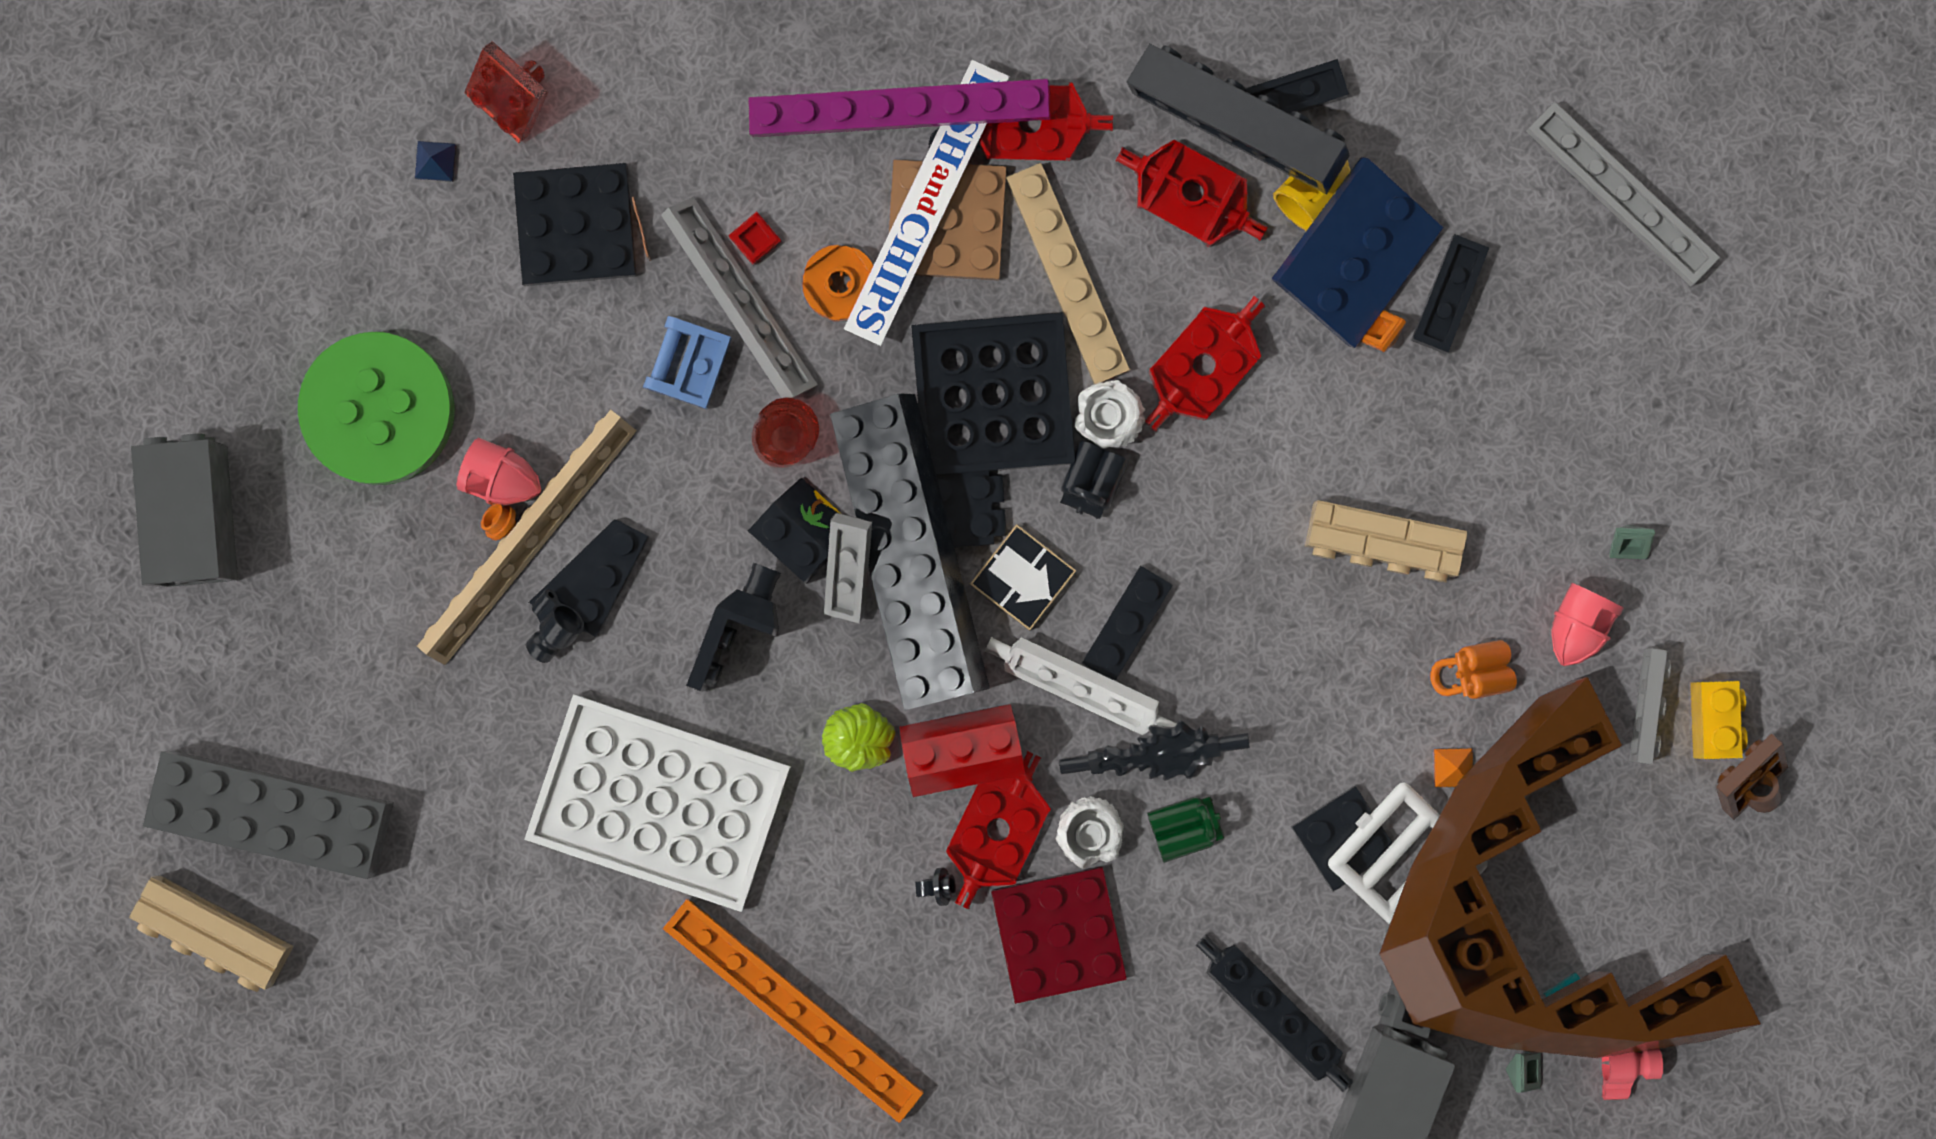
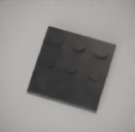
(574, 224)

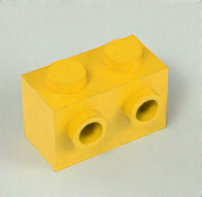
(1717, 720)

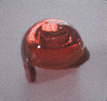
(785, 432)

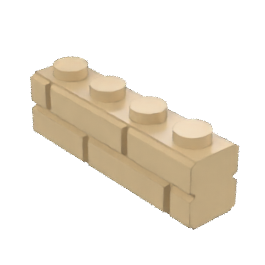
(1385, 539)
(211, 933)

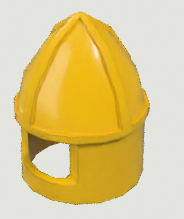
(1302, 202)

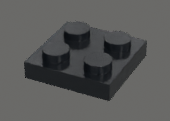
(1329, 829)

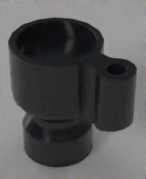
(557, 627)

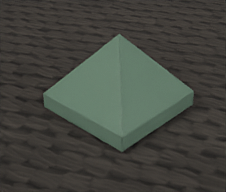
(1631, 542)
(1525, 1071)

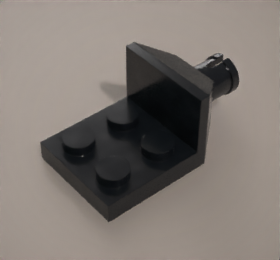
(748, 607)

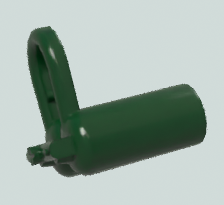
(1185, 827)

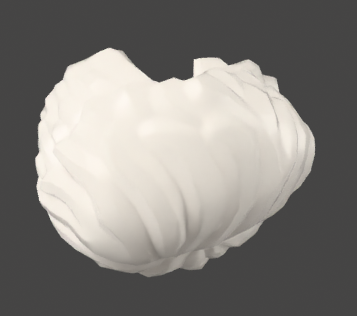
(1110, 414)
(1090, 832)

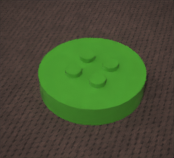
(376, 408)

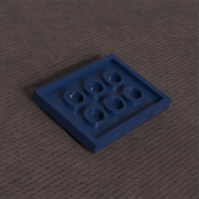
(1357, 252)

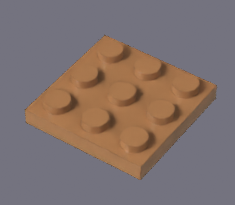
(971, 227)

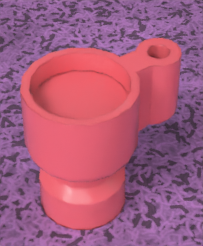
(1625, 1069)

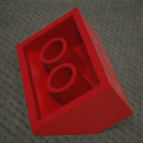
(962, 750)

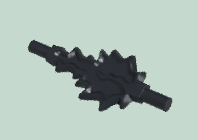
(1166, 752)

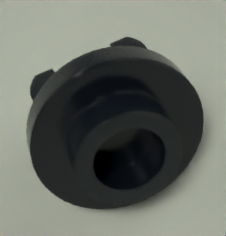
(941, 886)

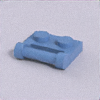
(698, 368)

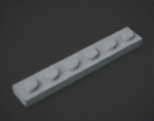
(1622, 194)
(739, 299)

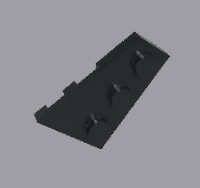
(598, 574)

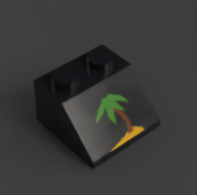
(797, 529)

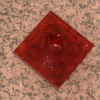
(507, 91)

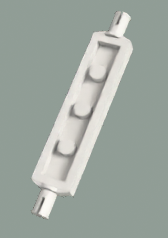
(1079, 685)

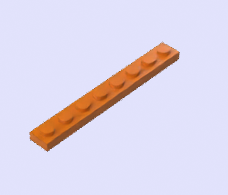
(793, 1010)

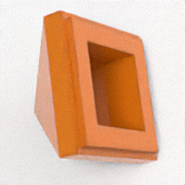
(1384, 331)
(1451, 766)

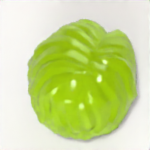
(857, 738)

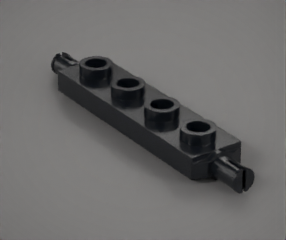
(1274, 1012)

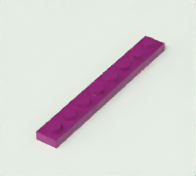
(899, 108)

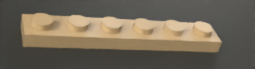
(1067, 274)

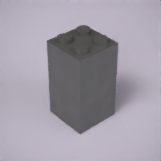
(184, 511)
(1394, 1089)

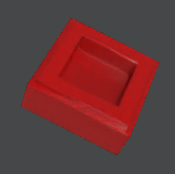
(754, 238)

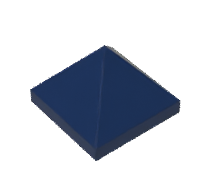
(435, 161)

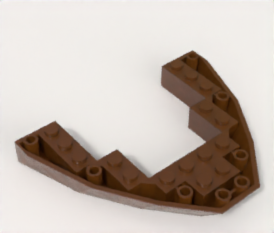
(1456, 954)

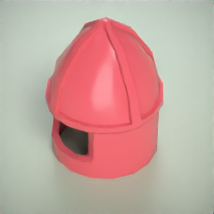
(497, 474)
(1582, 625)

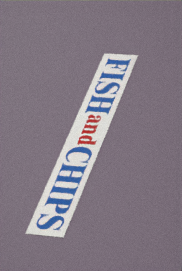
(917, 221)

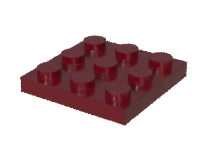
(1058, 935)

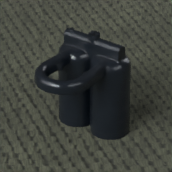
(1093, 479)

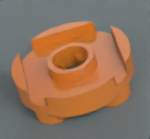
(818, 280)

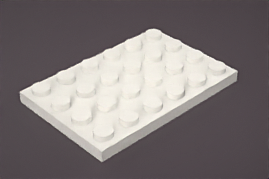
(657, 803)

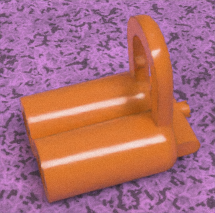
(1480, 670)

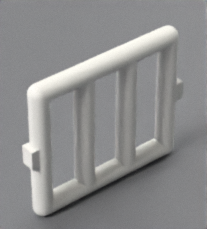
(1366, 828)

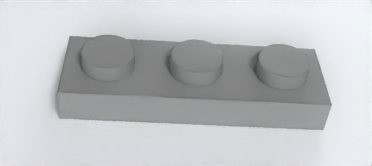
(847, 568)
(1649, 706)

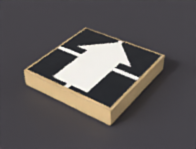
(1023, 577)

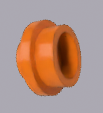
(498, 521)

